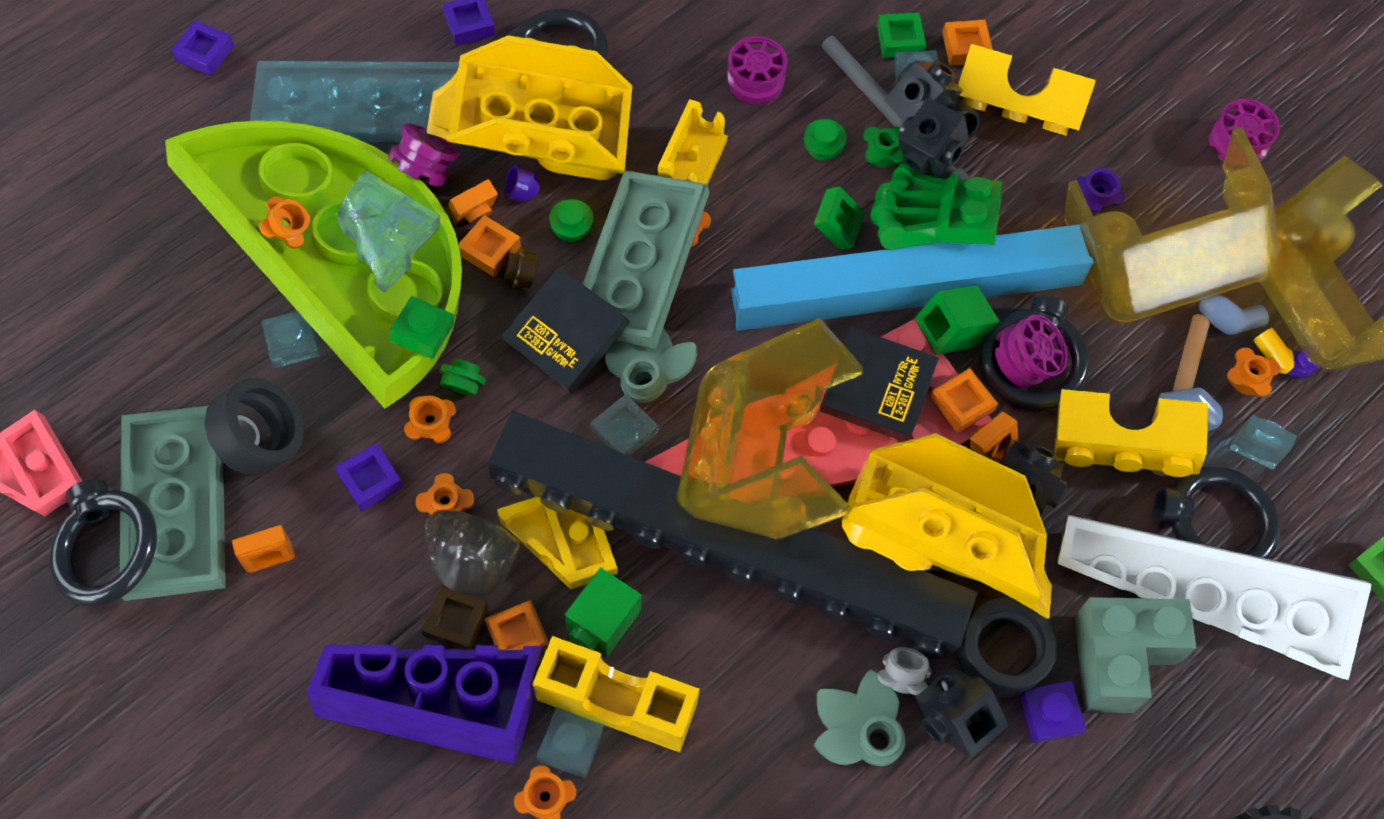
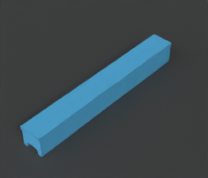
(907, 277)

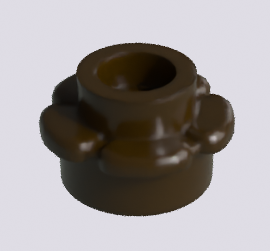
(520, 268)

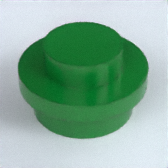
(824, 139)
(571, 220)
(461, 377)

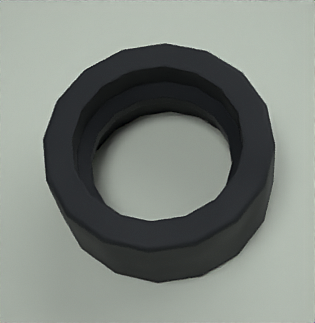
(229, 439)
(1035, 625)

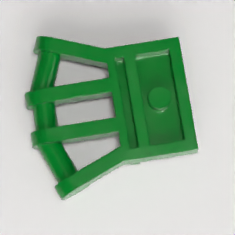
(930, 209)

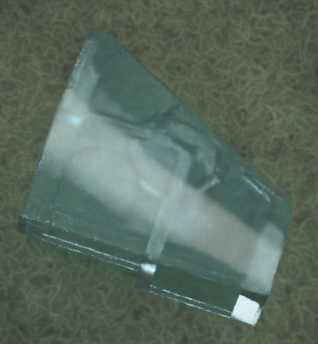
(385, 227)

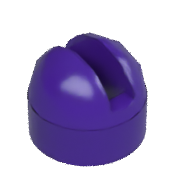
(521, 184)

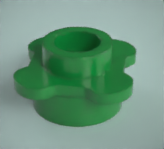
(879, 154)

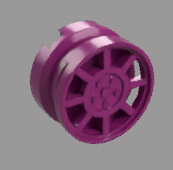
(756, 73)
(1255, 121)
(423, 154)
(1028, 352)

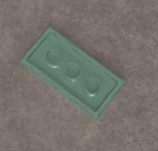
(645, 250)
(182, 483)

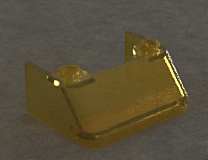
(1188, 260)
(1308, 285)
(740, 432)

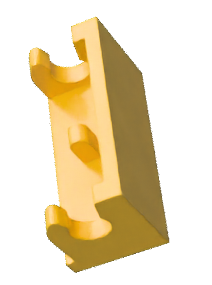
(694, 146)

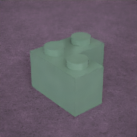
(1119, 642)

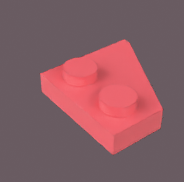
(35, 465)

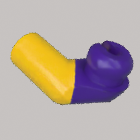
(1290, 361)

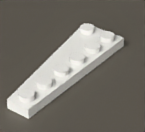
(1262, 600)

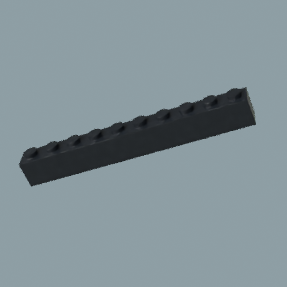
(799, 567)

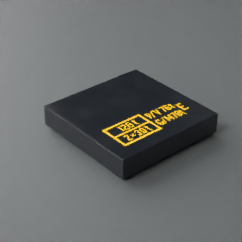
(565, 329)
(888, 390)

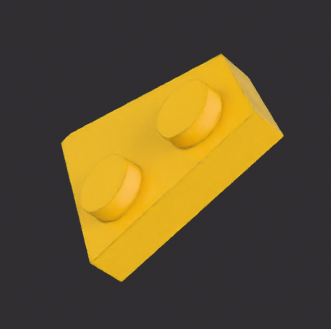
(560, 540)

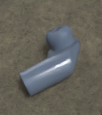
(1230, 318)
(1215, 411)

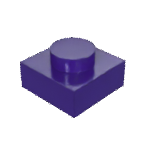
(468, 20)
(202, 47)
(369, 477)
(1052, 712)

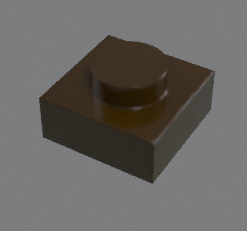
(455, 618)

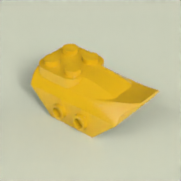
(538, 104)
(951, 510)

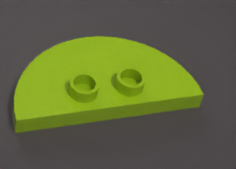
(248, 162)

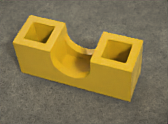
(1058, 103)
(1170, 444)
(588, 687)

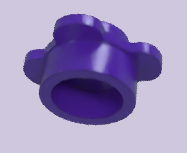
(1104, 181)

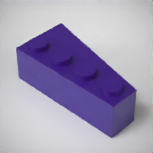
(431, 694)

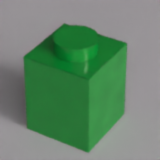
(956, 319)
(602, 613)

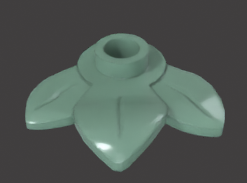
(659, 365)
(854, 718)

